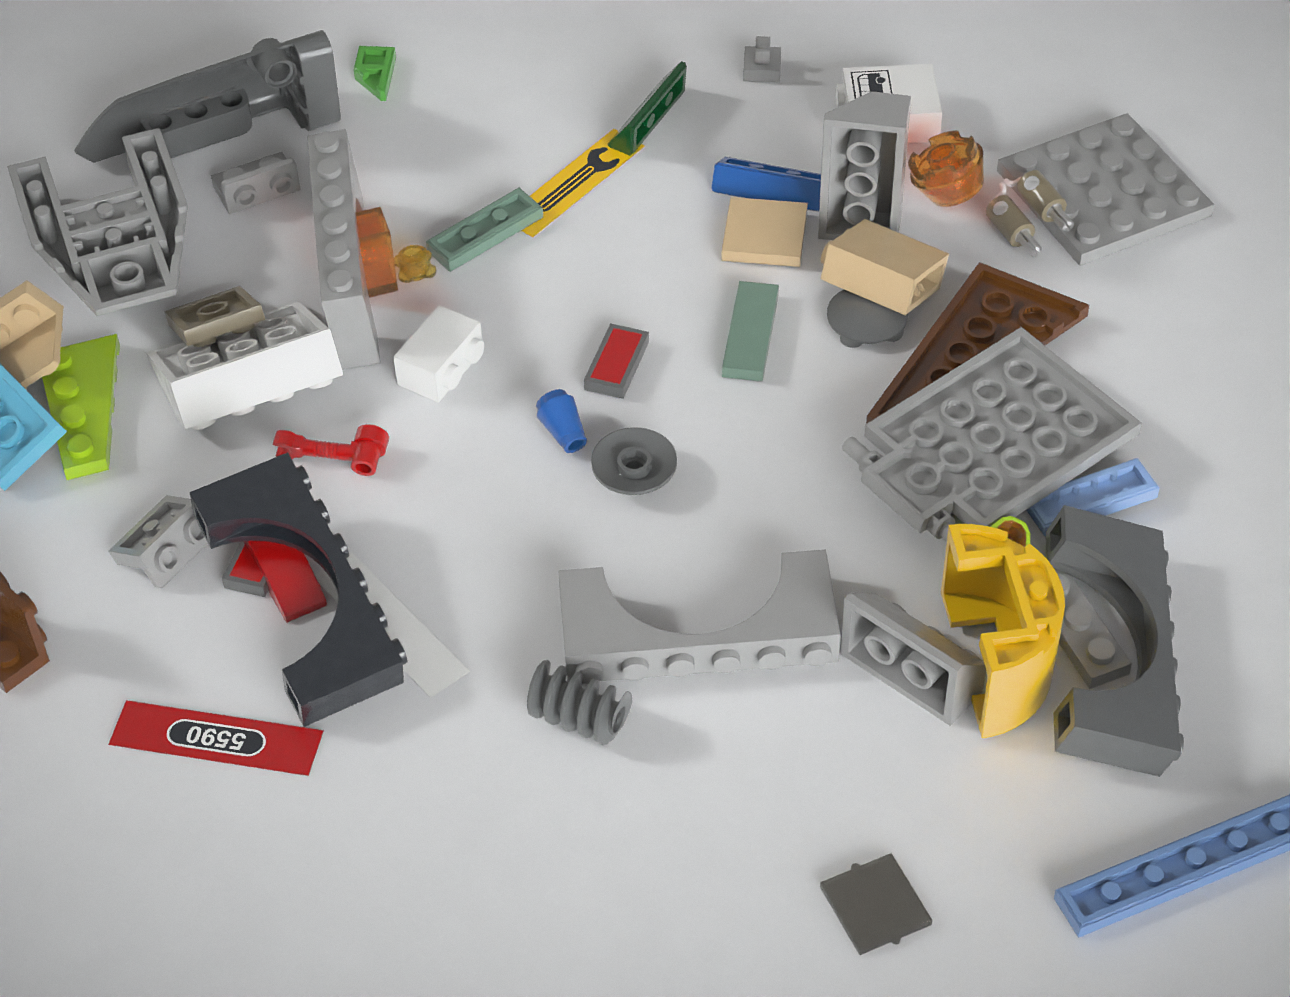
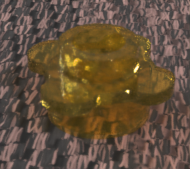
(414, 264)

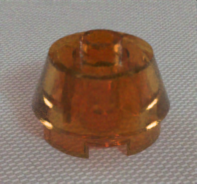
(948, 169)

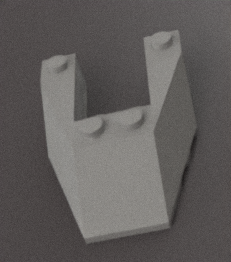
(114, 245)

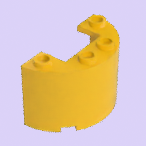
(1020, 591)

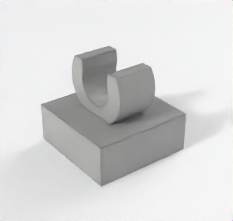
(762, 61)

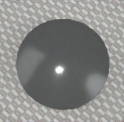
(863, 321)

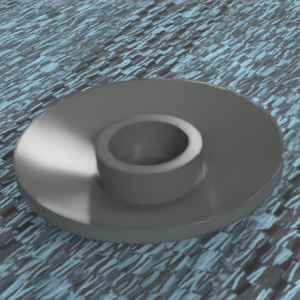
(634, 461)

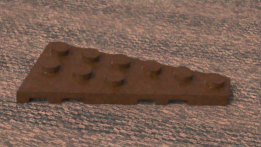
(978, 316)

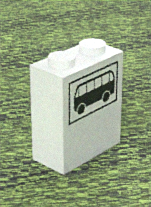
(909, 80)

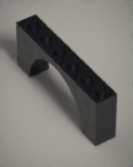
(356, 652)

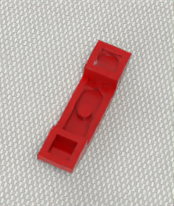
(288, 578)

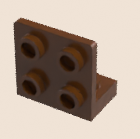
(20, 637)

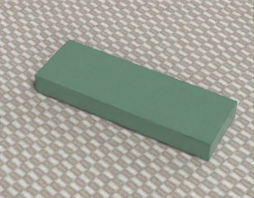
(484, 229)
(750, 331)

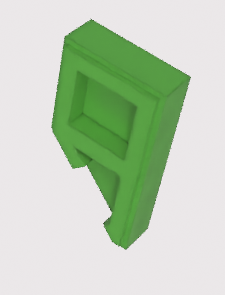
(375, 69)

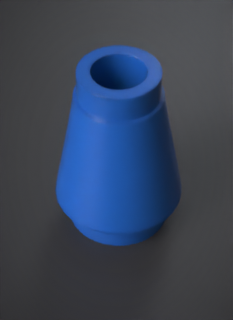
(561, 418)

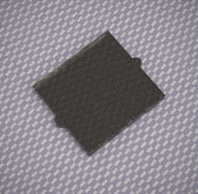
(875, 904)

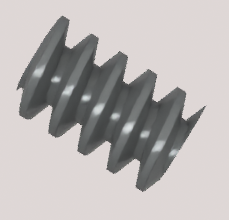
(577, 706)

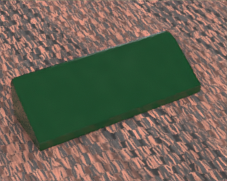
(650, 111)

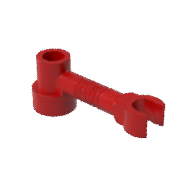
(364, 452)

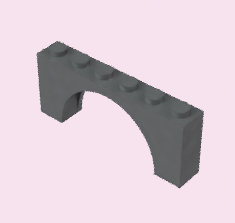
(1139, 721)

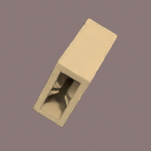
(883, 266)

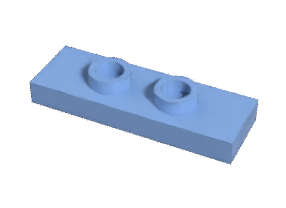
(1098, 493)

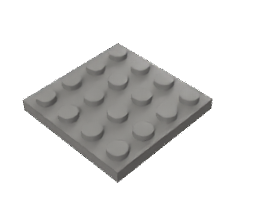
(1114, 187)

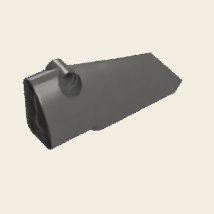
(224, 98)

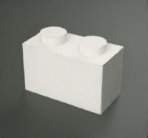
(439, 353)

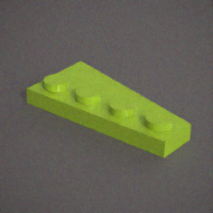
(83, 403)

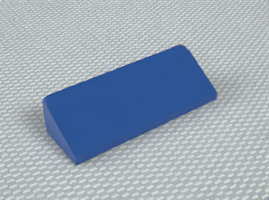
(766, 182)

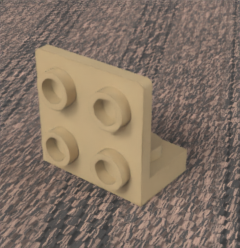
(30, 333)

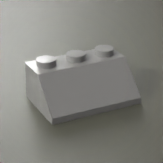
(910, 656)

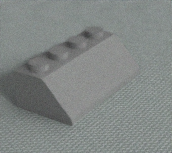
(864, 163)

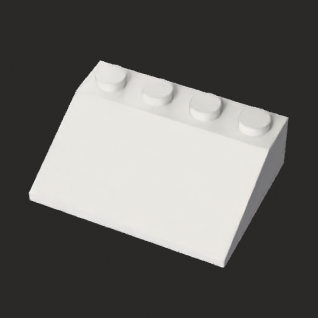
(247, 368)

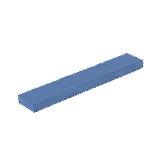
(1176, 868)

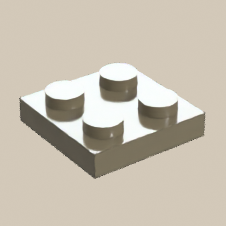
(215, 315)

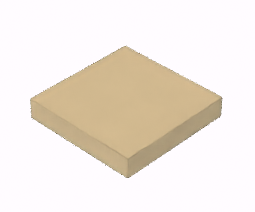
(764, 232)

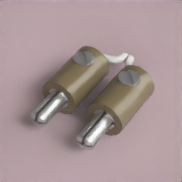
(1013, 222)

